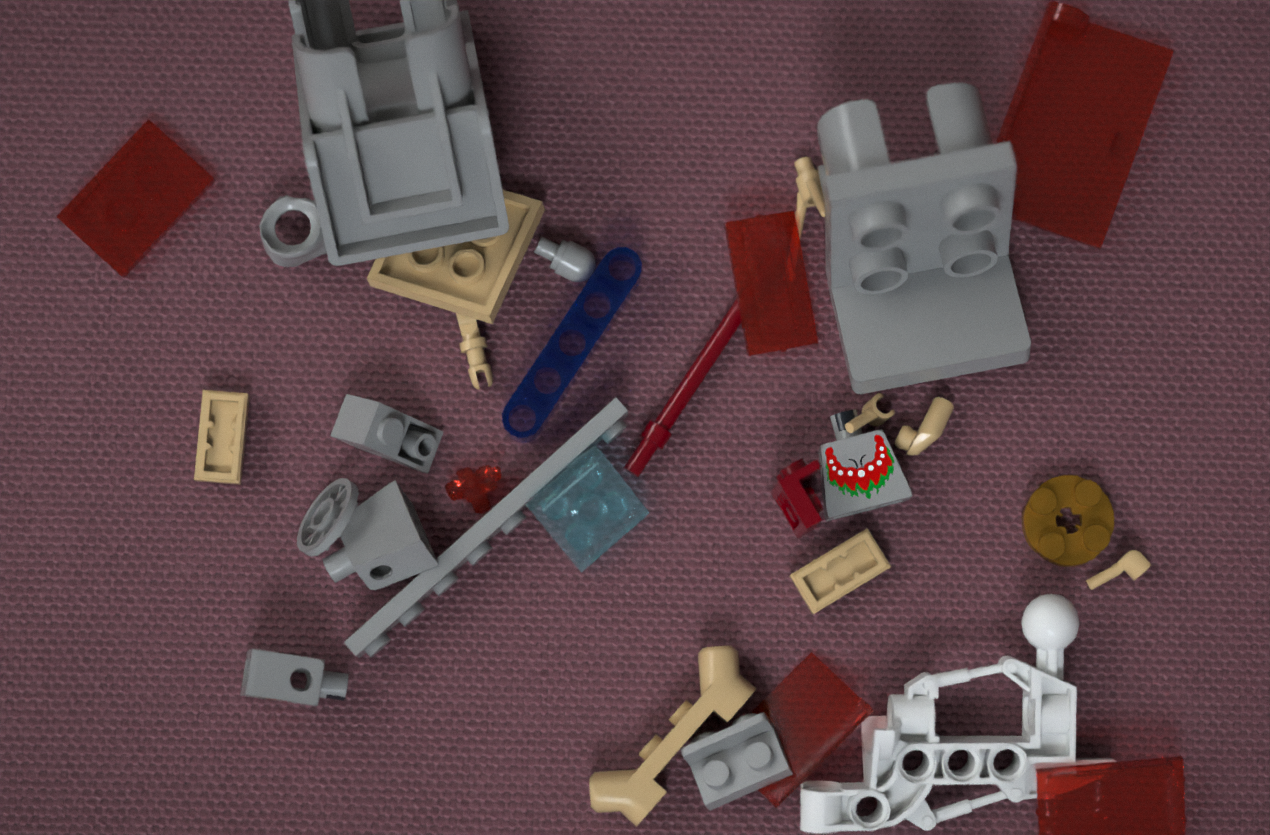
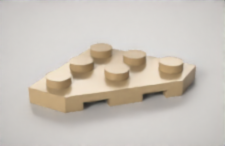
(466, 275)

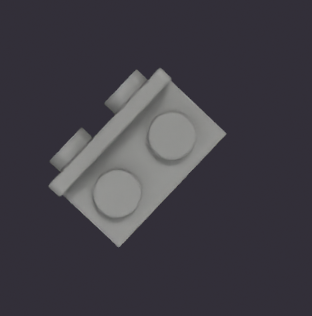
(736, 759)

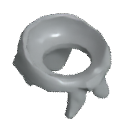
(297, 254)

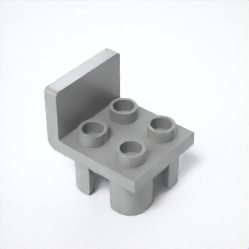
(395, 130)
(920, 246)

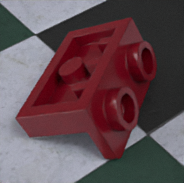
(798, 504)

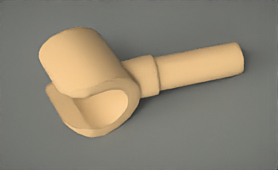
(869, 415)
(1132, 562)

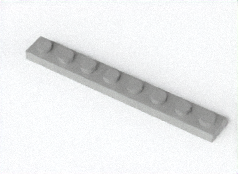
(474, 543)

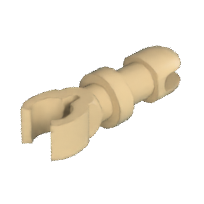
(474, 347)

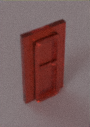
(770, 283)

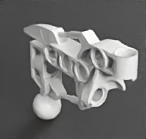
(1046, 739)

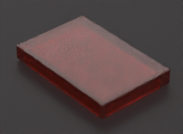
(136, 198)

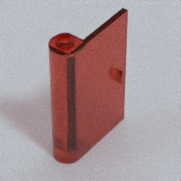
(1066, 109)

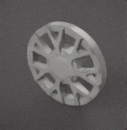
(327, 517)

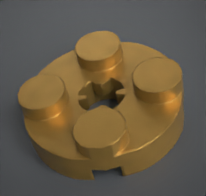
(1083, 499)

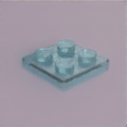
(587, 508)

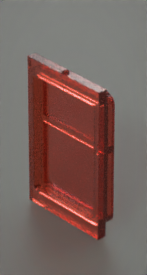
(1112, 798)

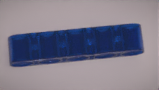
(574, 323)

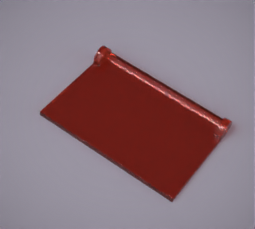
(812, 718)

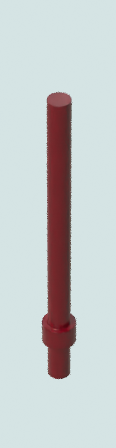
(657, 433)

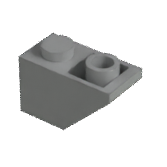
(386, 433)

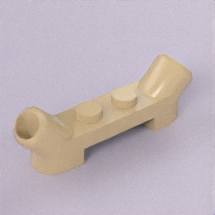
(721, 692)

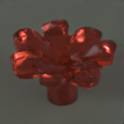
(474, 486)

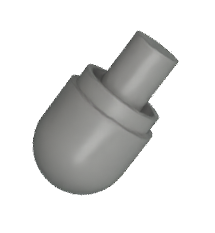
(567, 259)

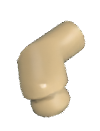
(930, 430)

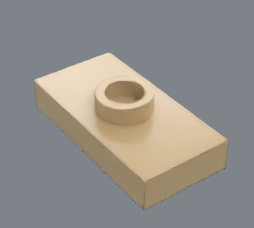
(221, 437)
(840, 571)

